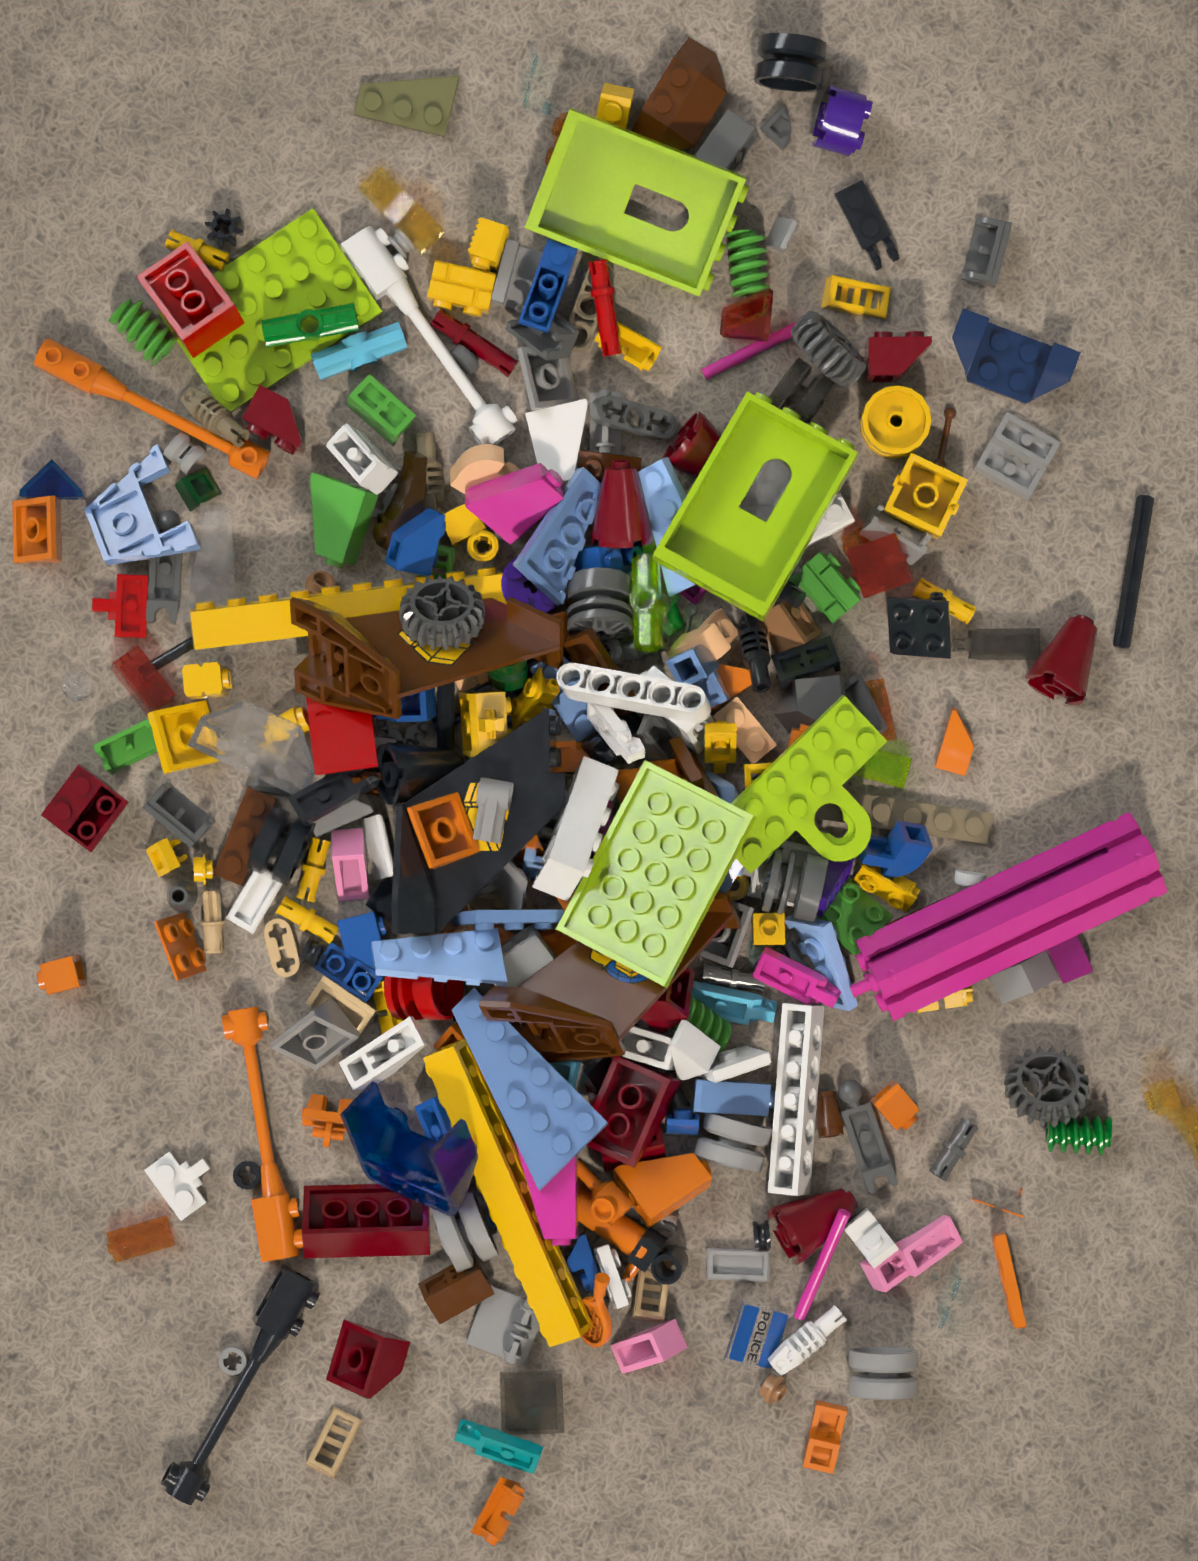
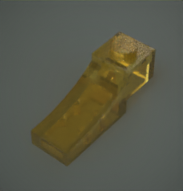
(401, 210)
(1165, 1101)

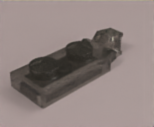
(1000, 644)

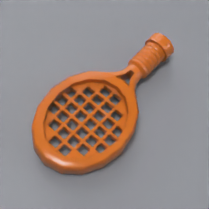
(597, 1306)

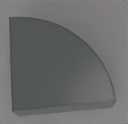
(778, 128)

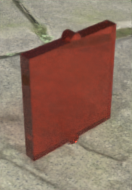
(879, 565)

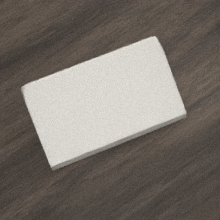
(378, 846)

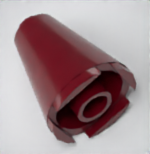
(694, 445)
(621, 509)
(1066, 662)
(807, 1221)

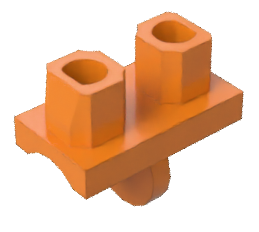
(317, 1116)

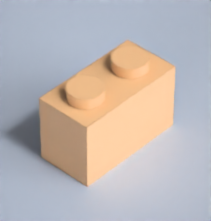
(751, 737)

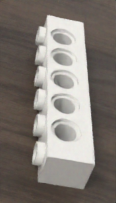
(796, 1099)

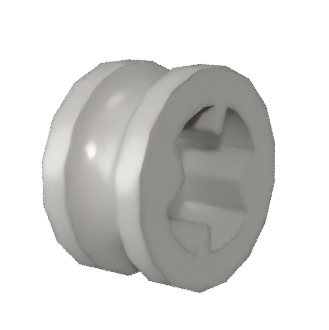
(401, 244)
(240, 1366)

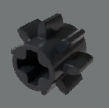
(226, 218)

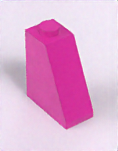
(515, 500)

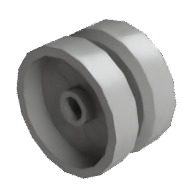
(733, 1140)
(468, 1230)
(884, 1373)

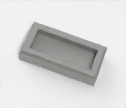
(738, 1264)

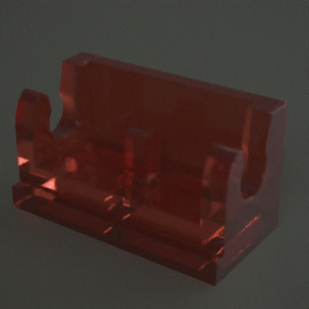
(142, 680)

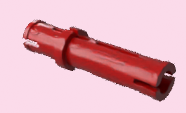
(605, 308)

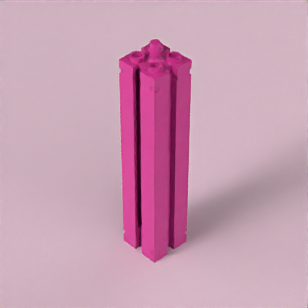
(1009, 917)

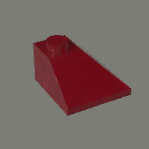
(366, 1359)

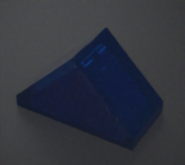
(52, 482)

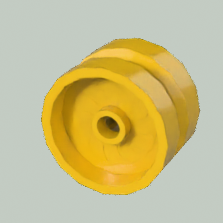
(884, 437)

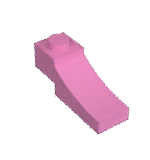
(914, 1254)

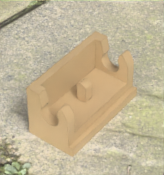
(353, 1007)

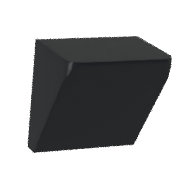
(381, 900)
(595, 1073)

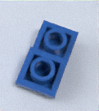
(348, 972)
(682, 1122)

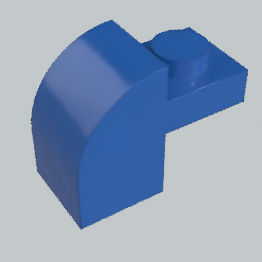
(899, 852)

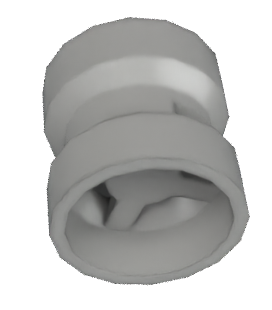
(184, 452)

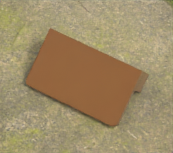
(789, 627)

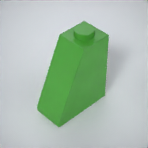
(339, 518)

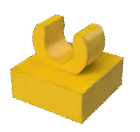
(163, 856)

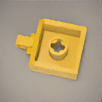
(483, 719)

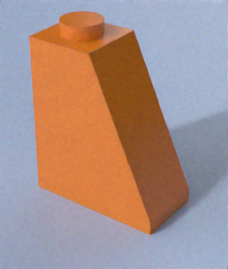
(663, 1184)

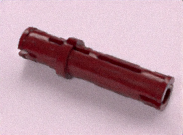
(481, 347)

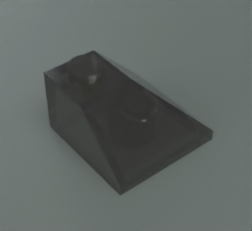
(532, 1402)

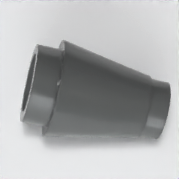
(190, 895)

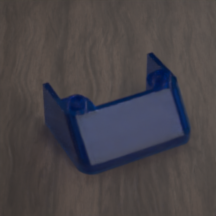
(407, 1161)

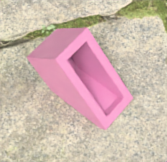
(350, 864)
(649, 1346)

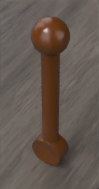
(949, 413)

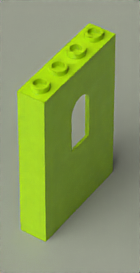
(591, 185)
(728, 547)

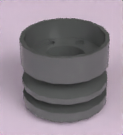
(600, 602)
(794, 884)

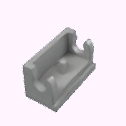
(880, 524)

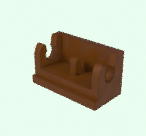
(454, 1292)

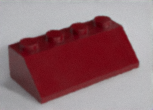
(363, 1222)

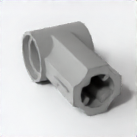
(493, 801)

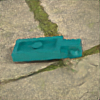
(499, 1446)

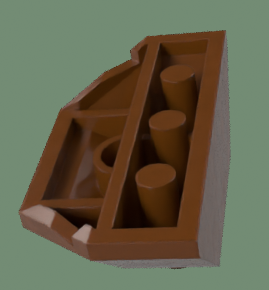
(683, 98)

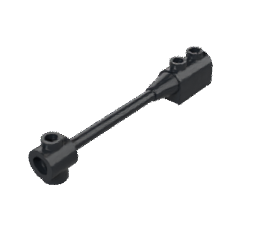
(277, 1318)

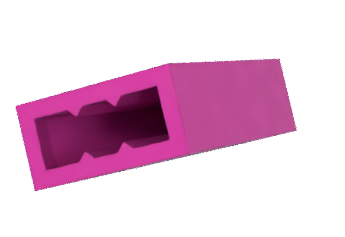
(556, 1203)

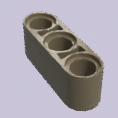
(585, 322)

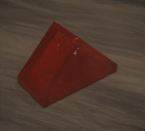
(748, 318)

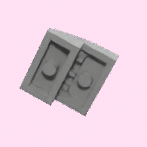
(1024, 444)

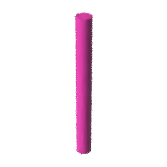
(747, 352)
(821, 1264)

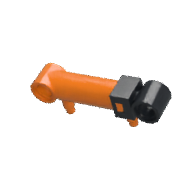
(641, 1245)

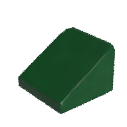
(195, 490)

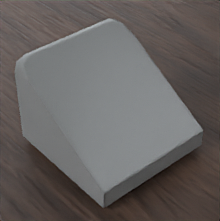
(781, 234)

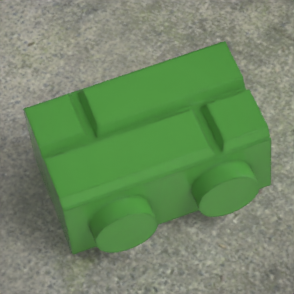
(828, 587)

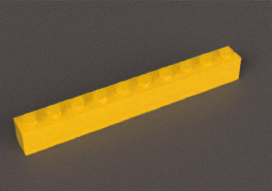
(271, 618)
(506, 1192)

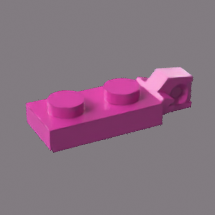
(795, 979)

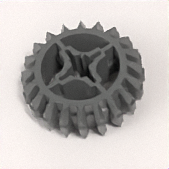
(828, 348)
(442, 612)
(1058, 1099)

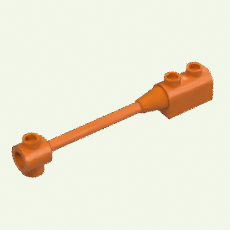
(95, 379)
(607, 1199)
(271, 1214)

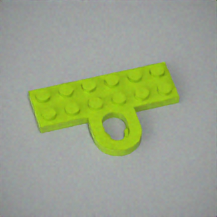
(806, 779)

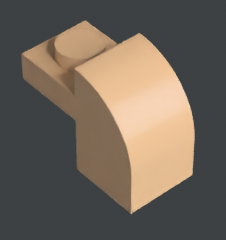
(478, 466)
(714, 634)

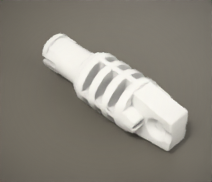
(805, 1341)

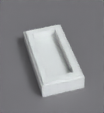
(254, 901)

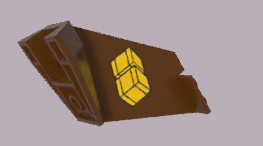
(372, 663)

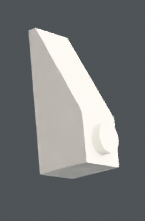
(383, 1055)

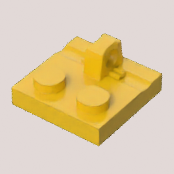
(172, 733)

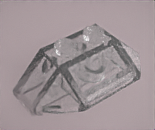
(257, 744)

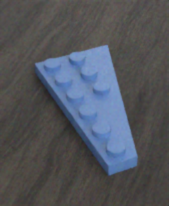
(537, 1103)

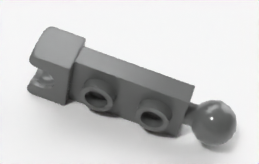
(165, 575)
(865, 1136)

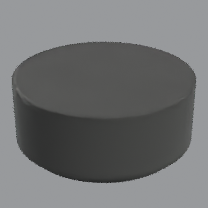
(465, 359)

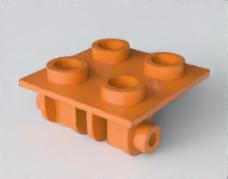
(180, 946)

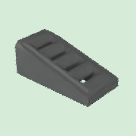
(655, 738)

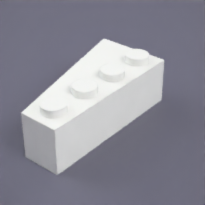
(578, 829)

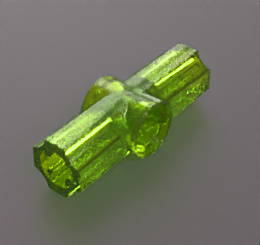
(647, 621)

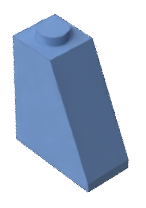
(733, 1097)

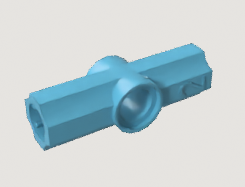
(359, 350)

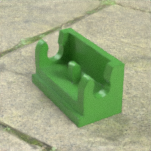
(380, 409)
(126, 747)

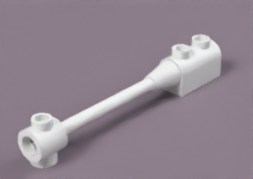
(386, 276)

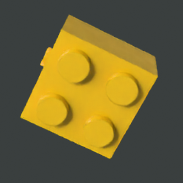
(925, 496)

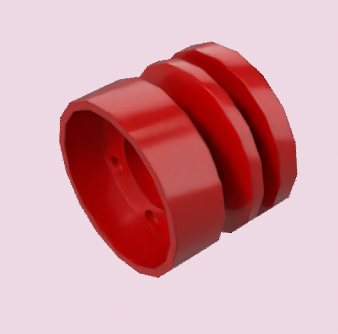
(422, 997)

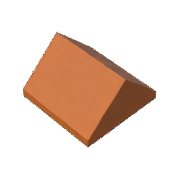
(37, 530)
(443, 830)

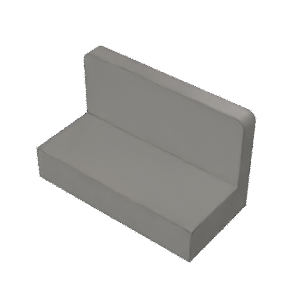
(515, 275)

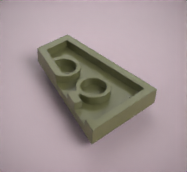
(410, 104)

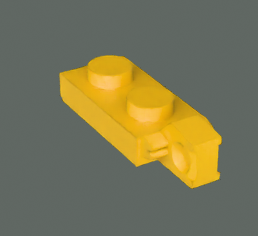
(720, 744)

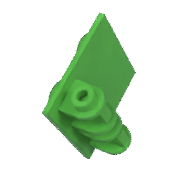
(855, 915)

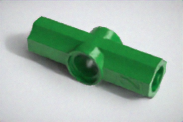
(289, 330)

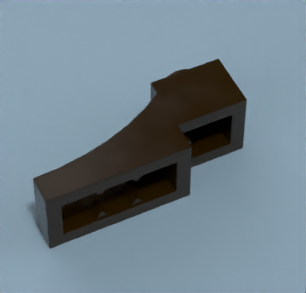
(407, 499)

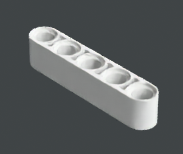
(644, 702)

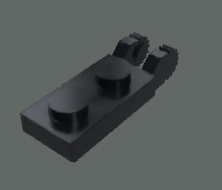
(865, 222)
(330, 794)

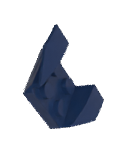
(1010, 361)

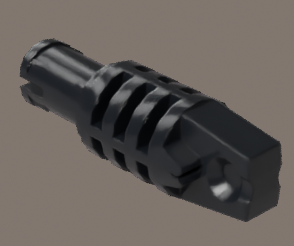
(755, 652)

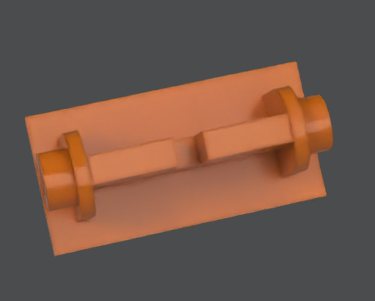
(504, 1499)

